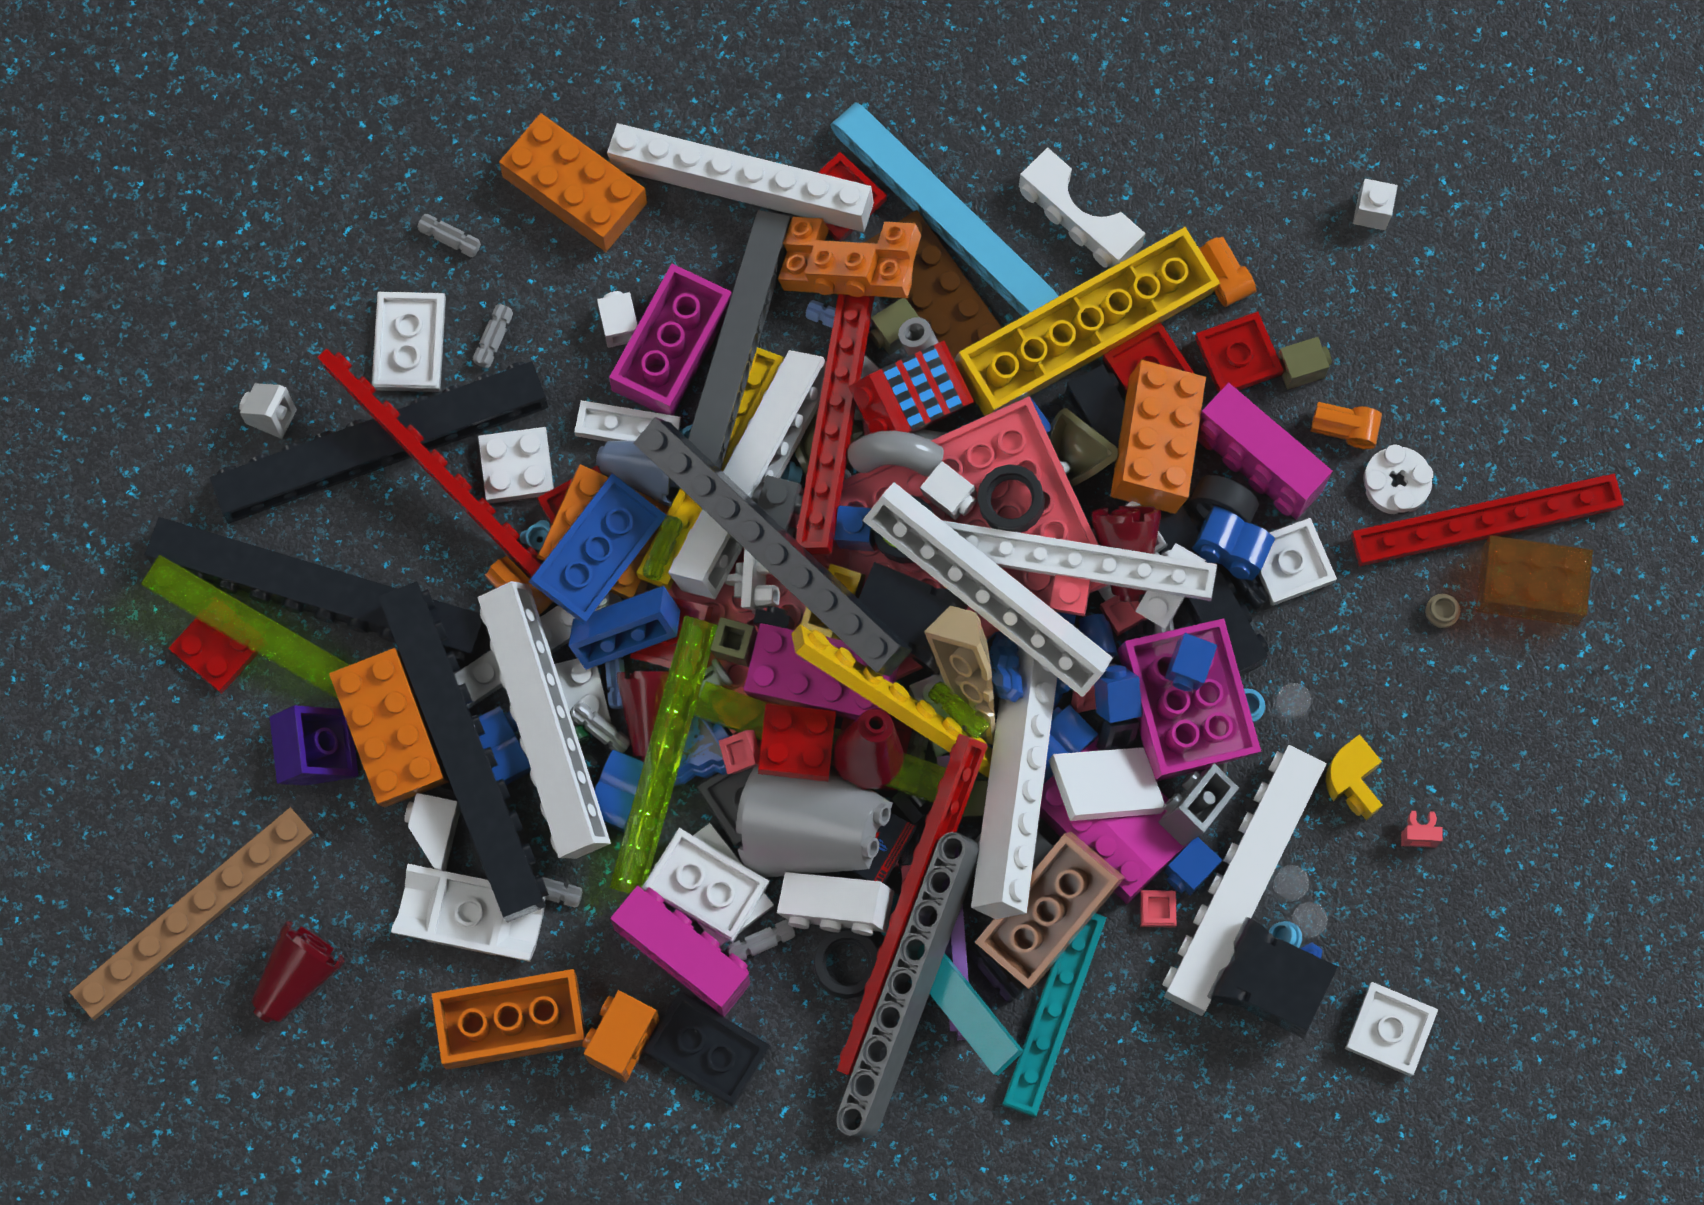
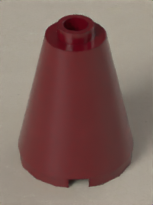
(1128, 529)
(641, 703)
(869, 751)
(293, 972)

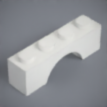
(1109, 237)

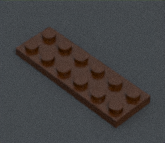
(944, 294)

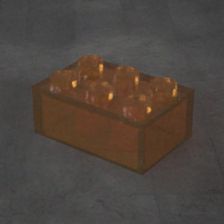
(1534, 580)

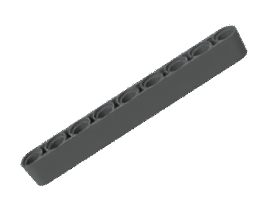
(740, 336)
(894, 997)

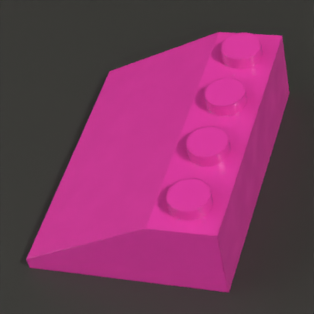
(1196, 727)
(1130, 844)

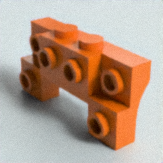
(849, 266)

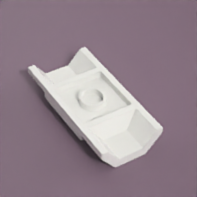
(463, 915)

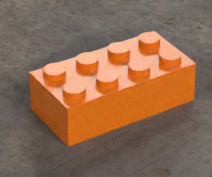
(573, 182)
(1158, 436)
(389, 728)
(509, 1019)

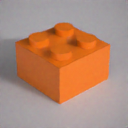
(620, 1035)

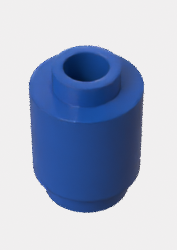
(1099, 631)

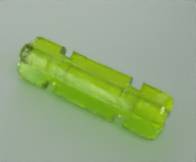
(662, 548)
(958, 709)

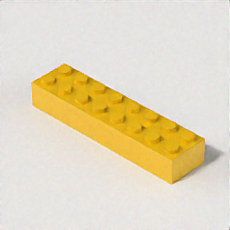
(1086, 322)

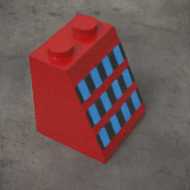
(912, 392)

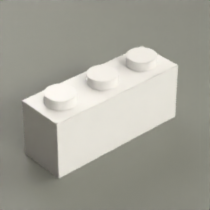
(835, 903)

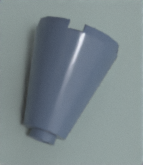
(636, 470)

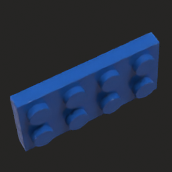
(597, 548)

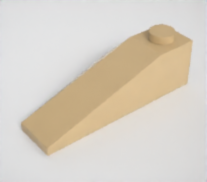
(965, 661)

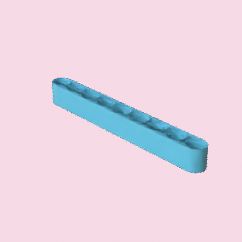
(942, 210)

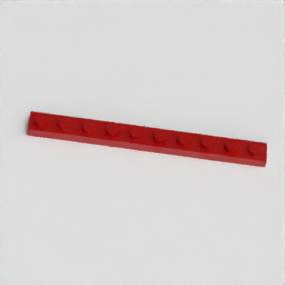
(834, 424)
(431, 462)
(943, 818)

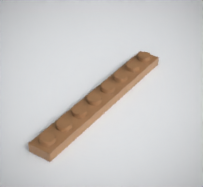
(191, 914)

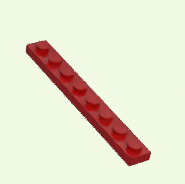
(1486, 519)

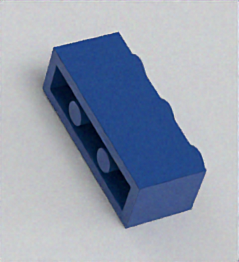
(625, 627)

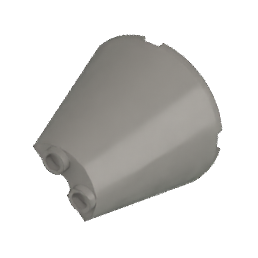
(808, 825)

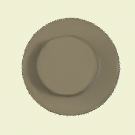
(1442, 610)

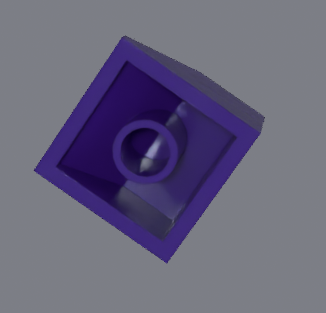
(312, 746)

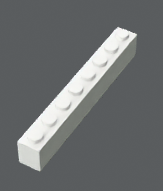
(741, 177)
(762, 451)
(988, 589)
(543, 720)
(1014, 794)
(1245, 878)

